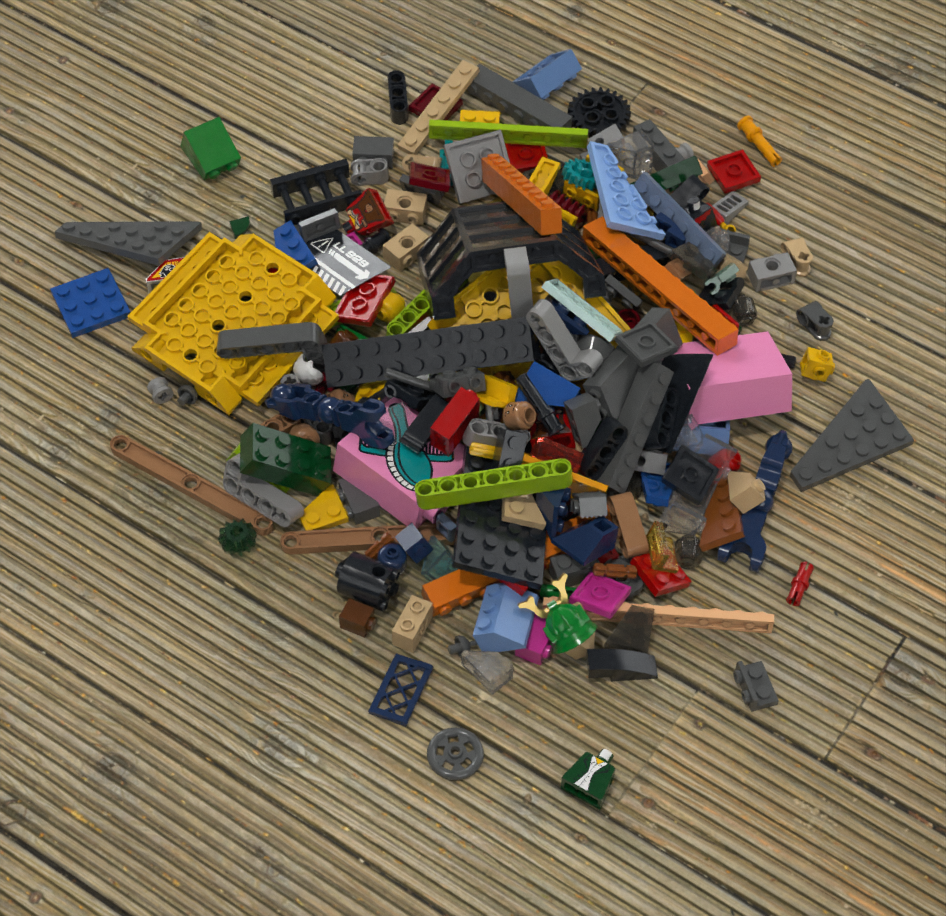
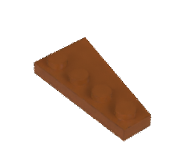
(723, 519)

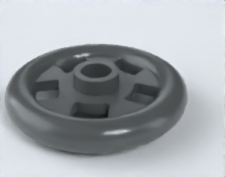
(458, 771)

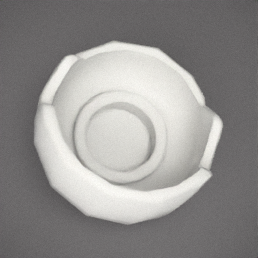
(305, 371)

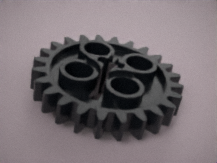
(599, 111)

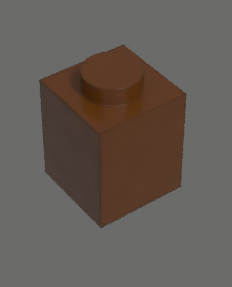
(357, 618)

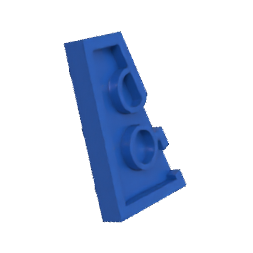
(291, 243)
(654, 490)

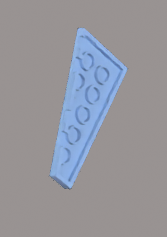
(619, 200)

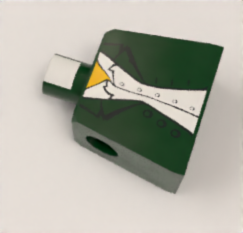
(590, 778)

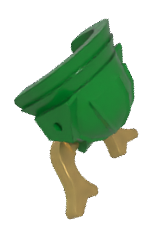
(565, 623)

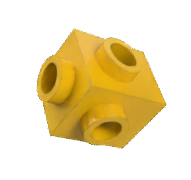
(817, 364)

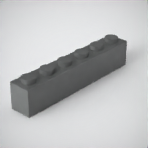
(516, 101)
(638, 417)

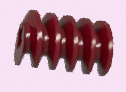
(570, 207)

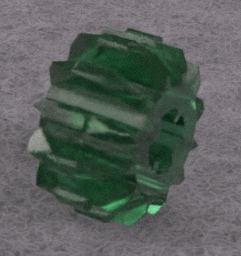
(237, 537)

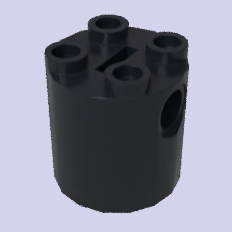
(367, 580)

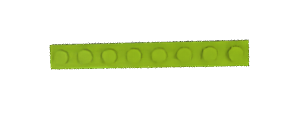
(511, 133)

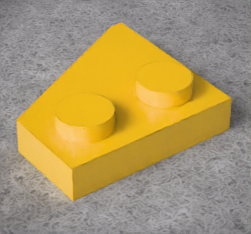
(324, 511)

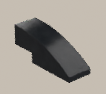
(620, 664)

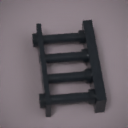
(311, 178)

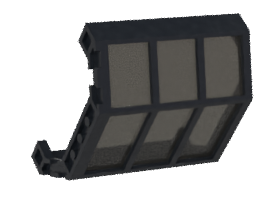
(475, 241)

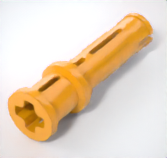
(754, 135)

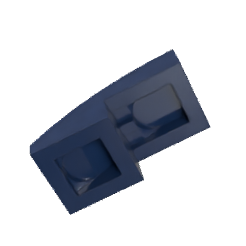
(674, 235)

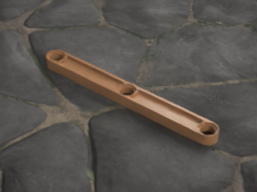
(177, 477)
(348, 538)

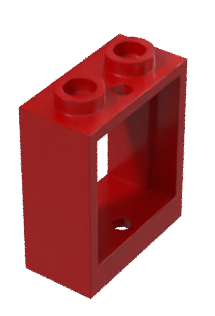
(453, 421)

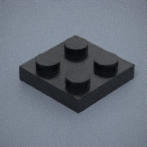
(690, 475)

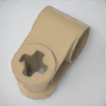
(427, 160)
(799, 254)

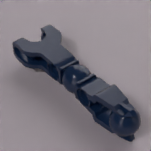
(302, 402)
(777, 450)

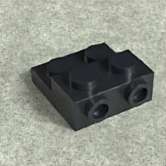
(414, 397)

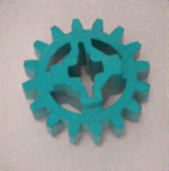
(579, 173)

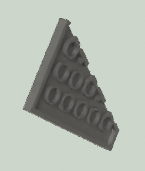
(135, 240)
(855, 437)

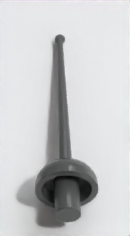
(187, 394)
(460, 645)

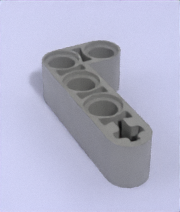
(518, 281)
(559, 344)
(260, 495)

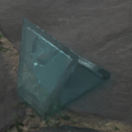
(438, 561)

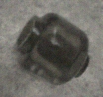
(743, 310)
(688, 551)

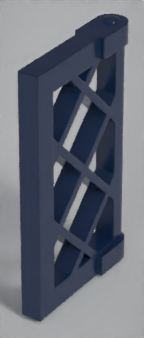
(389, 713)

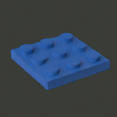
(90, 302)

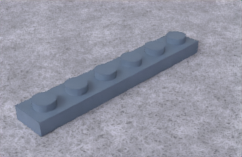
(662, 202)

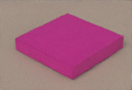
(600, 595)

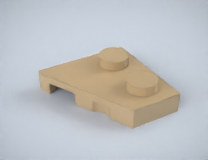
(522, 511)

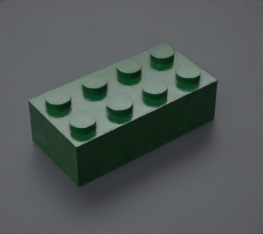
(285, 459)

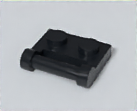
(726, 297)

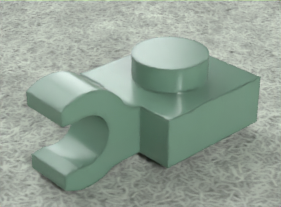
(726, 274)

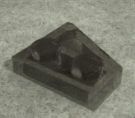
(633, 630)

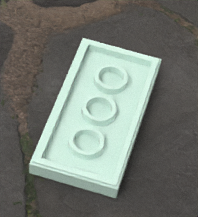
(582, 309)

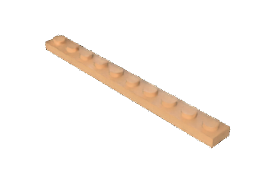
(694, 617)

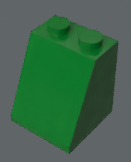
(210, 149)

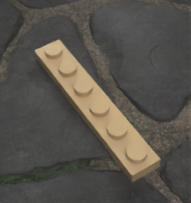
(438, 107)

